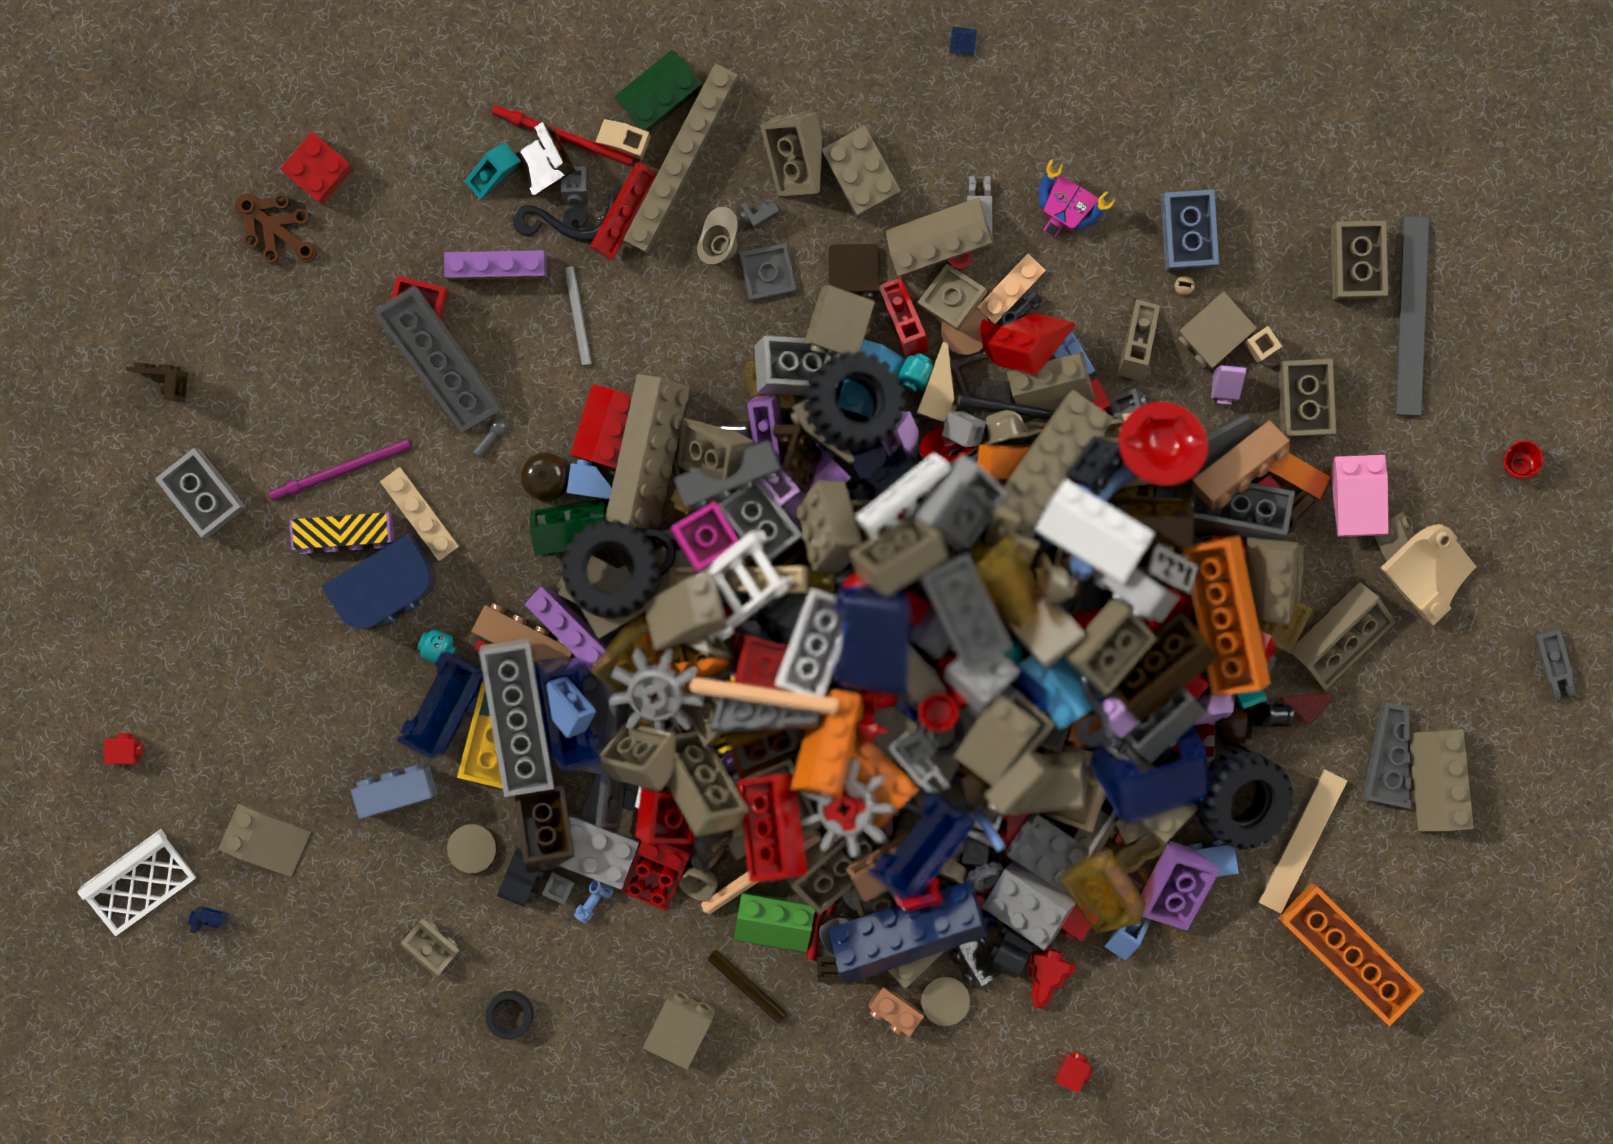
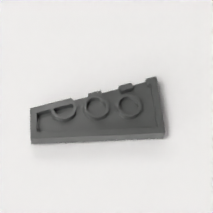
(748, 716)
(1388, 766)

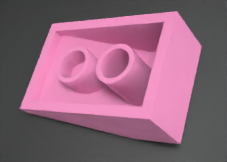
(1360, 495)

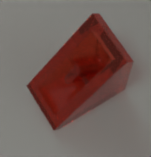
(1308, 706)

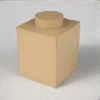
(1262, 344)

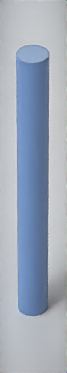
(985, 824)

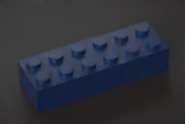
(901, 937)

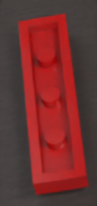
(623, 211)

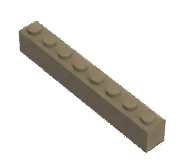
(681, 158)

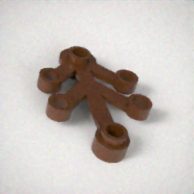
(272, 225)

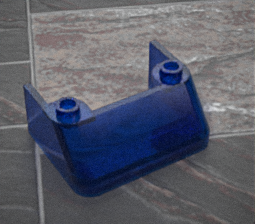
(443, 706)
(577, 749)
(1157, 790)
(924, 849)

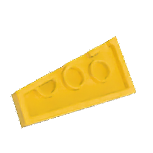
(479, 756)

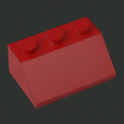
(602, 426)

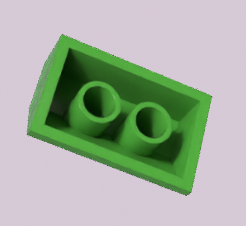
(774, 921)

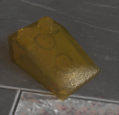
(620, 652)

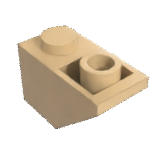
(623, 138)

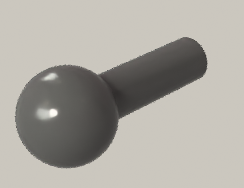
(498, 428)

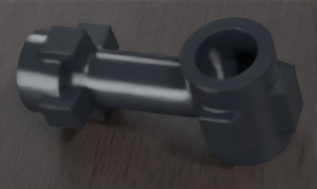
(1031, 300)

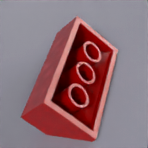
(772, 828)

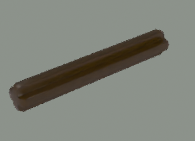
(747, 986)

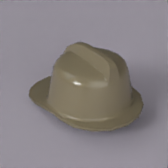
(718, 236)
(1006, 425)
(1053, 582)
(951, 873)

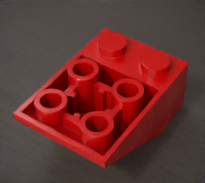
(656, 872)

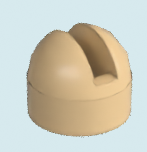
(1182, 289)

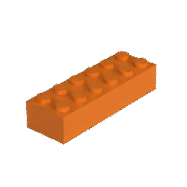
(1227, 616)
(1350, 954)

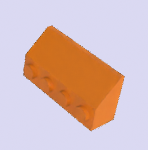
(829, 748)
(896, 788)

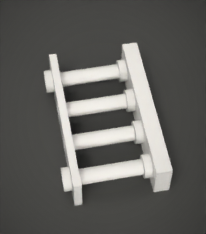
(733, 560)

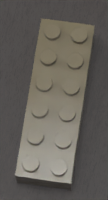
(647, 452)
(1050, 457)

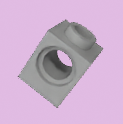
(964, 428)

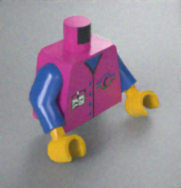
(1068, 203)

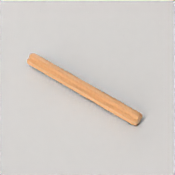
(764, 695)
(742, 883)

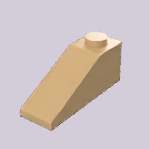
(939, 393)

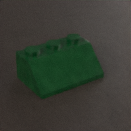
(659, 91)
(555, 526)

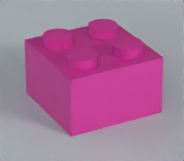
(704, 536)

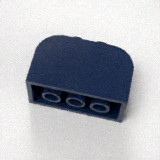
(382, 585)

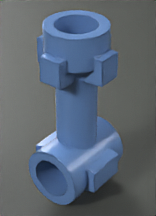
(598, 890)

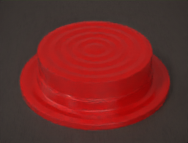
(1163, 443)

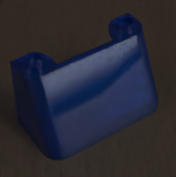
(873, 640)

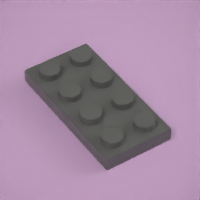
(966, 611)

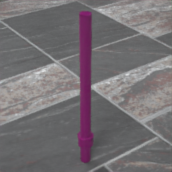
(294, 487)

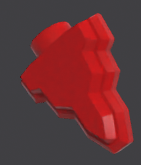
(1047, 973)

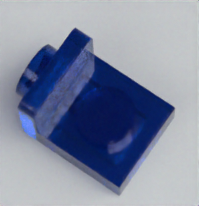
(212, 918)

